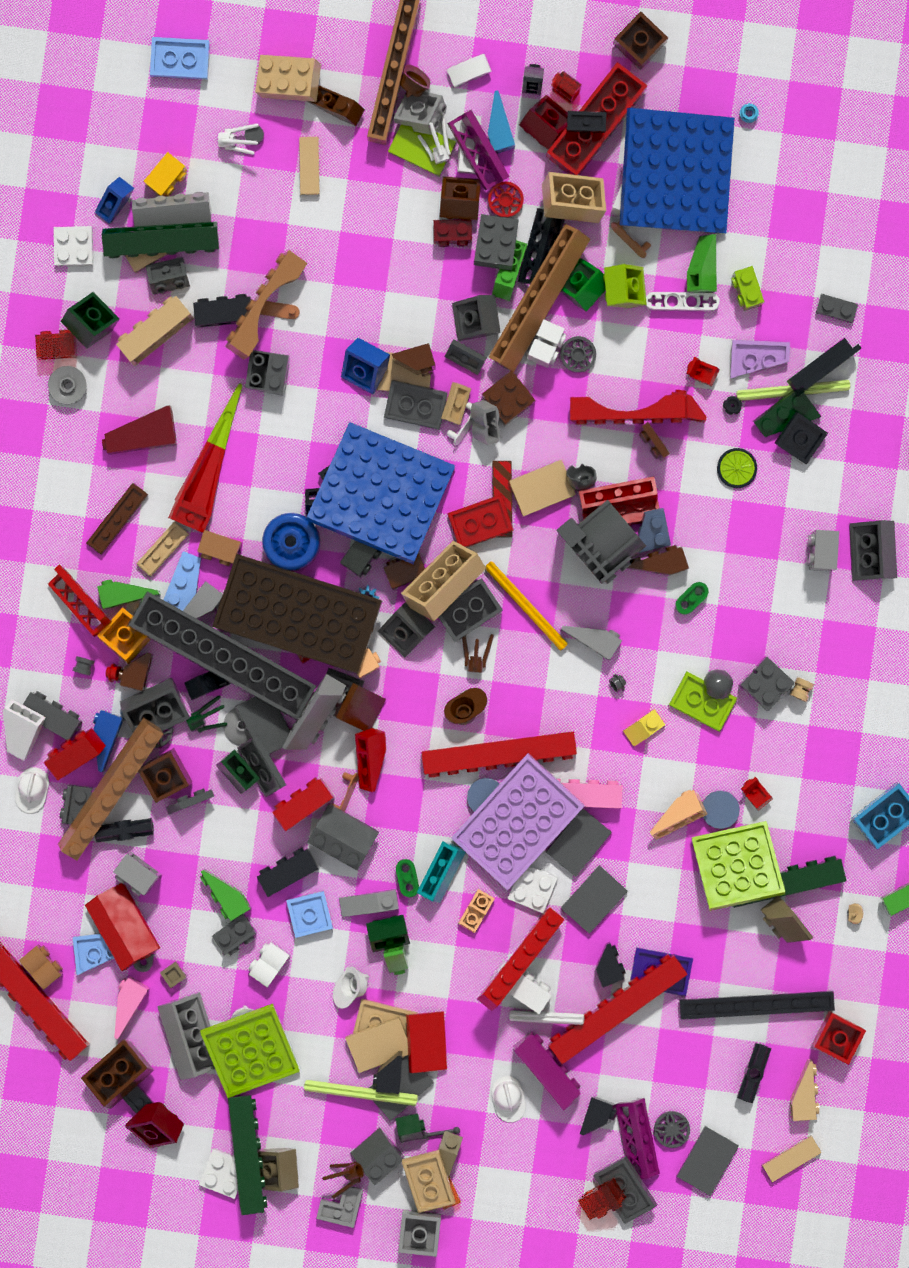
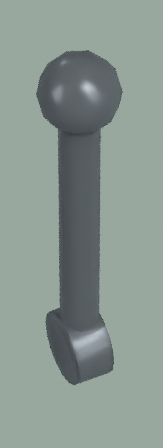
(456, 1130)

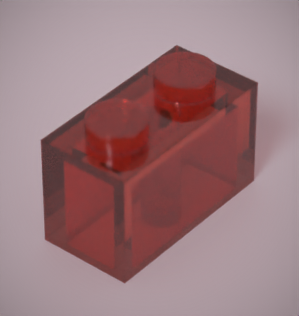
(55, 346)
(602, 1199)

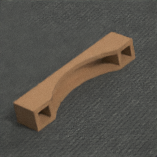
(245, 337)

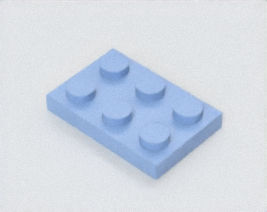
(179, 58)

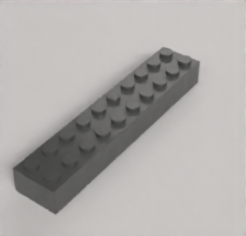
(221, 655)

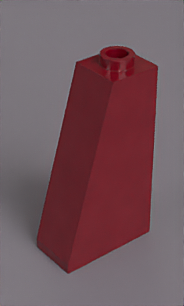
(144, 433)

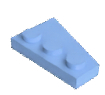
(90, 952)

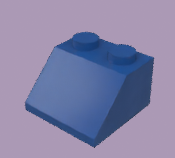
(364, 365)

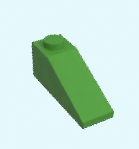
(117, 593)
(396, 960)

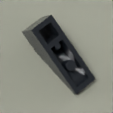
(533, 79)

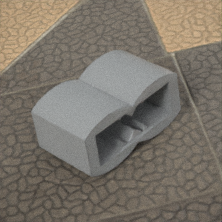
(485, 424)

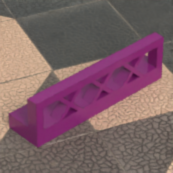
(484, 146)
(641, 1137)

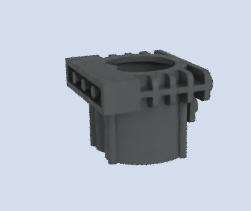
(602, 541)

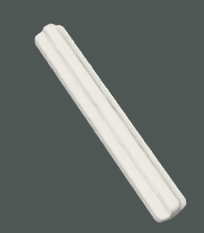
(546, 1017)

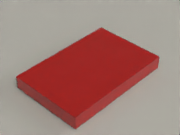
(481, 521)
(426, 1042)

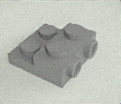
(421, 111)

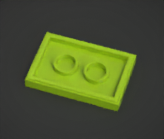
(409, 148)
(695, 702)

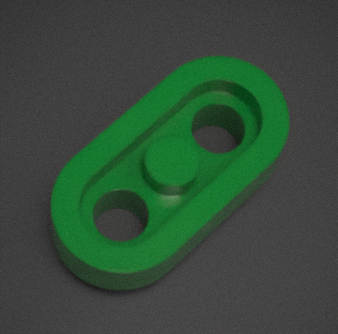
(691, 598)
(408, 877)

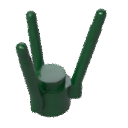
(198, 720)

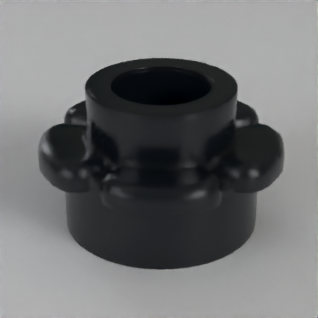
(732, 410)

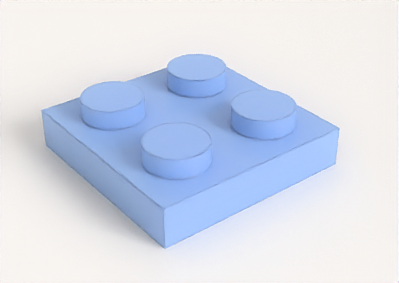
(309, 914)

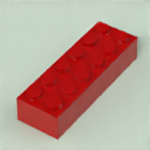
(614, 95)

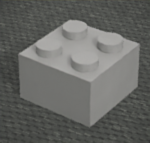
(823, 550)
(136, 873)
(419, 1233)

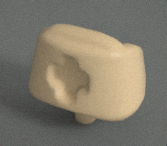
(855, 913)

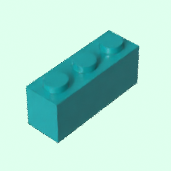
(441, 872)

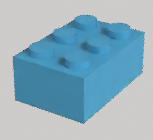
(884, 816)

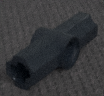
(125, 830)
(757, 1060)

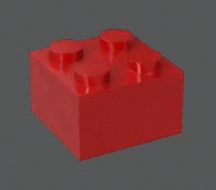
(838, 1037)

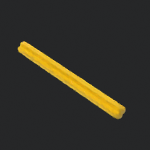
(526, 606)

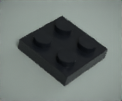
(801, 437)

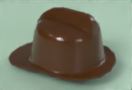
(414, 81)
(465, 706)

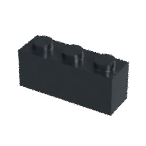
(220, 311)
(287, 871)

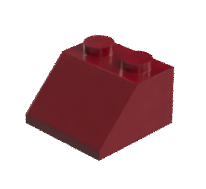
(545, 121)
(155, 1125)

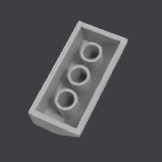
(315, 714)
(182, 1025)

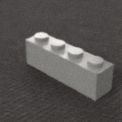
(172, 209)

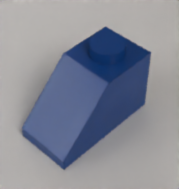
(114, 199)

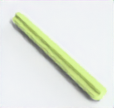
(782, 391)
(360, 1092)

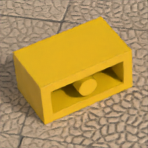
(166, 175)

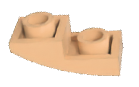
(476, 911)

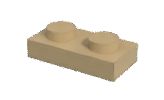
(456, 403)

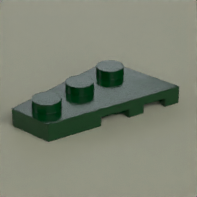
(778, 415)

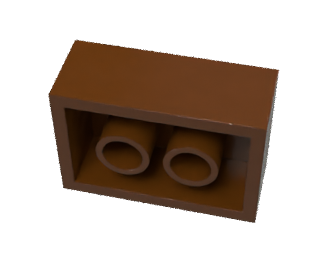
(117, 1074)

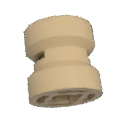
(801, 689)

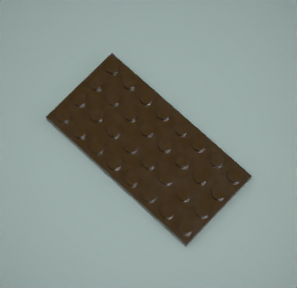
(297, 613)

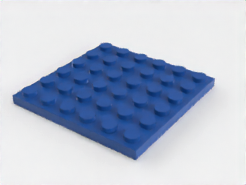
(676, 170)
(380, 493)

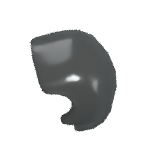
(581, 477)
(718, 684)

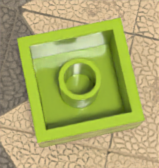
(625, 286)

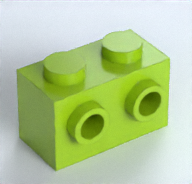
(748, 288)

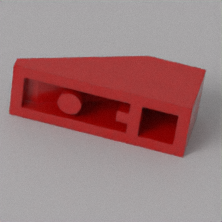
(370, 757)

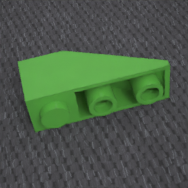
(702, 268)
(506, 279)
(229, 897)

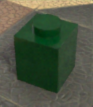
(410, 1127)

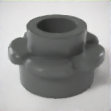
(617, 682)

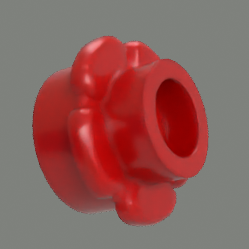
(112, 672)

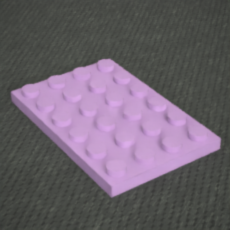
(517, 821)

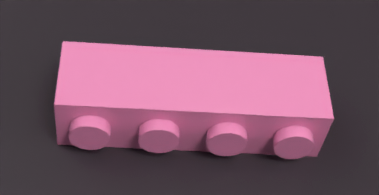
(595, 794)

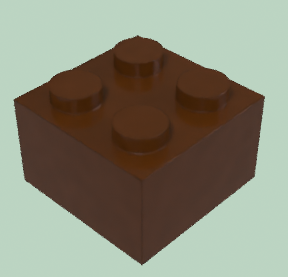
(640, 40)
(509, 397)
(164, 775)

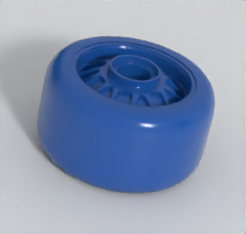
(300, 554)

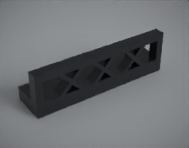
(550, 230)
(822, 366)

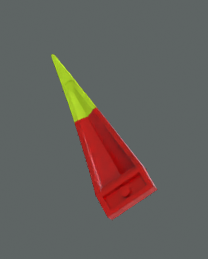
(196, 497)

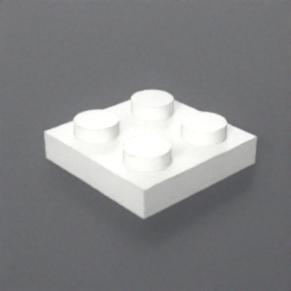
(73, 246)
(533, 889)
(220, 1174)

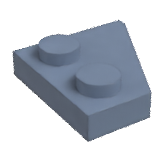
(654, 530)

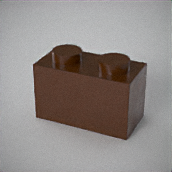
(403, 572)

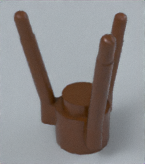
(475, 663)
(352, 1172)

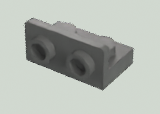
(167, 275)
(75, 799)
(234, 934)

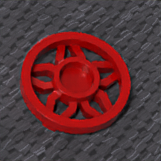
(505, 199)

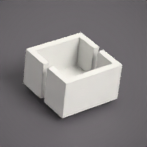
(545, 345)

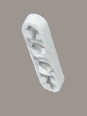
(681, 297)

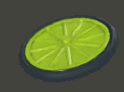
(737, 468)

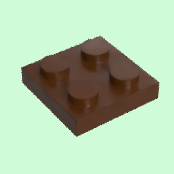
(648, 435)

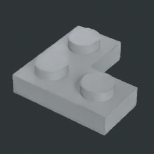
(343, 1212)

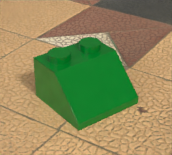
(584, 285)

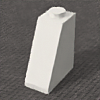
(21, 728)

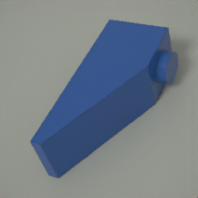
(107, 728)

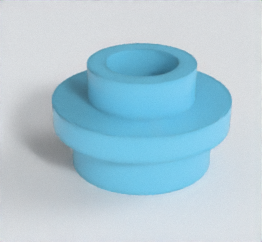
(751, 107)

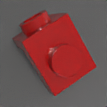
(702, 371)
(756, 793)

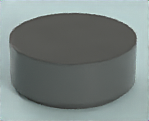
(255, 134)

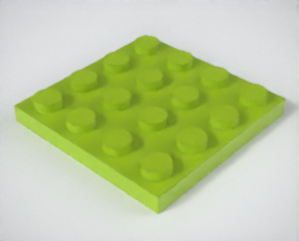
(738, 865)
(250, 1050)

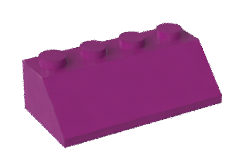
(547, 1070)

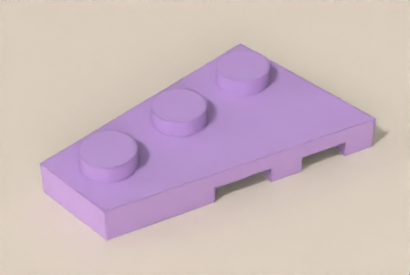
(756, 355)

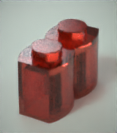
(566, 87)

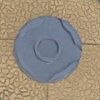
(480, 791)
(721, 809)

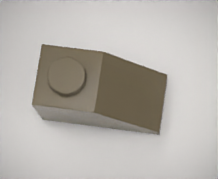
(449, 1149)

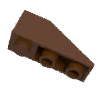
(338, 106)
(665, 563)

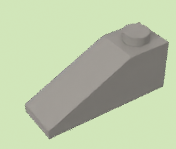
(204, 601)
(598, 640)
(369, 903)

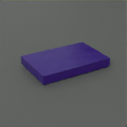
(645, 958)

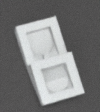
(469, 69)

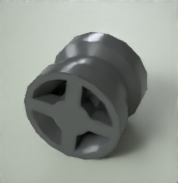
(83, 666)

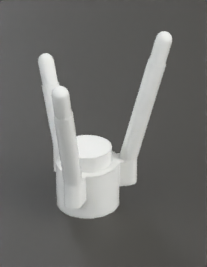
(228, 140)
(439, 153)

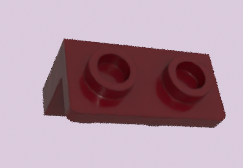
(452, 232)

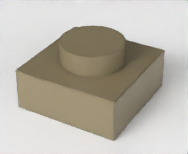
(173, 974)

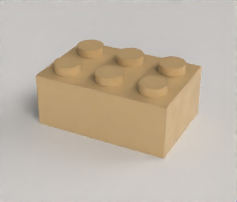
(288, 78)
(573, 197)

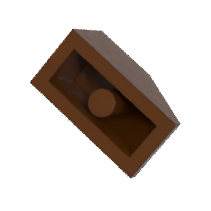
(136, 673)

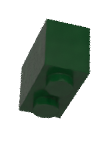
(237, 771)
(388, 933)

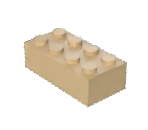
(155, 330)
(443, 580)

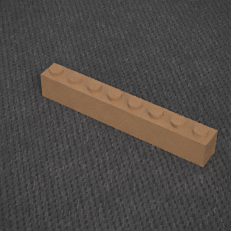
(393, 71)
(539, 297)
(110, 789)

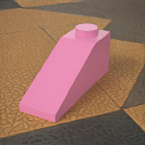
(128, 1001)

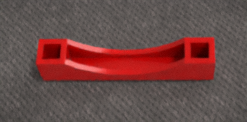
(668, 408)
(520, 959)

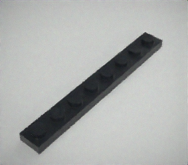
(756, 1005)

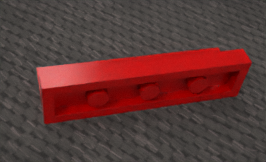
(86, 600)

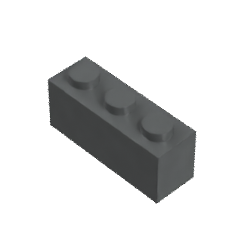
(57, 720)

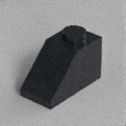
(389, 1075)
(598, 1114)

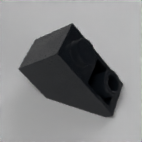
(204, 685)
(607, 966)

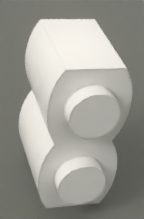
(269, 963)

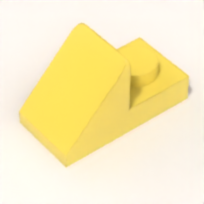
(644, 727)

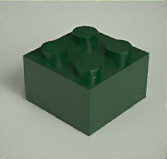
(90, 320)

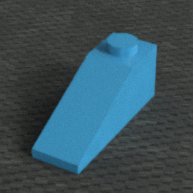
(499, 129)

